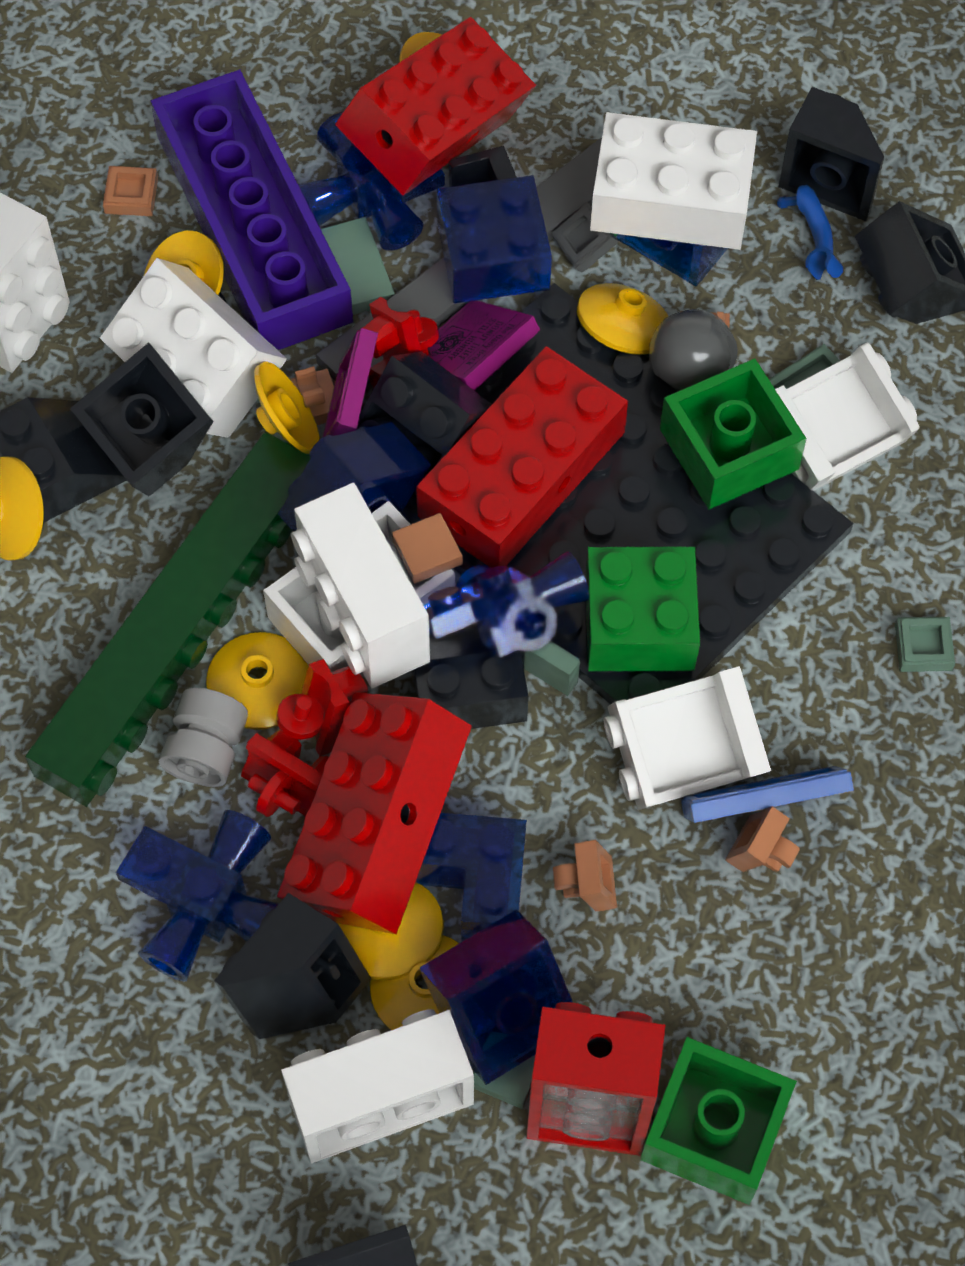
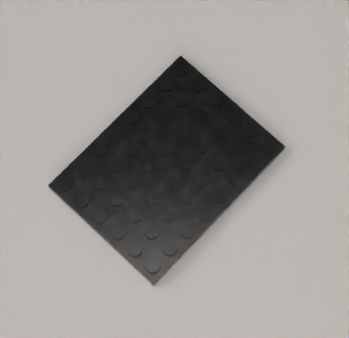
(642, 497)

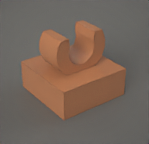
(316, 391)
(762, 843)
(589, 877)

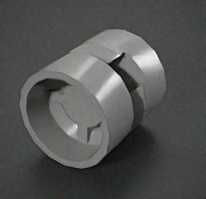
(206, 729)

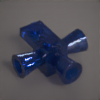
(366, 191)
(507, 605)
(199, 890)

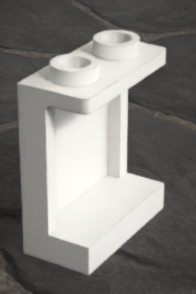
(848, 416)
(686, 739)

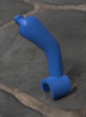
(822, 256)

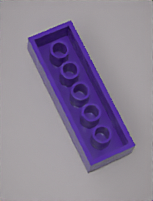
(252, 211)

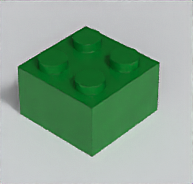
(732, 433)
(642, 609)
(718, 1120)

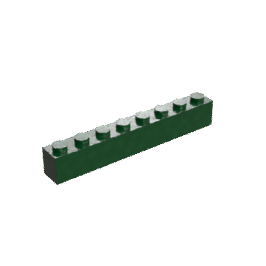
(169, 626)

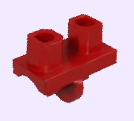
(398, 334)
(320, 705)
(280, 775)

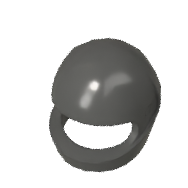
(691, 348)

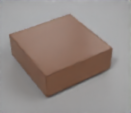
(130, 191)
(427, 548)

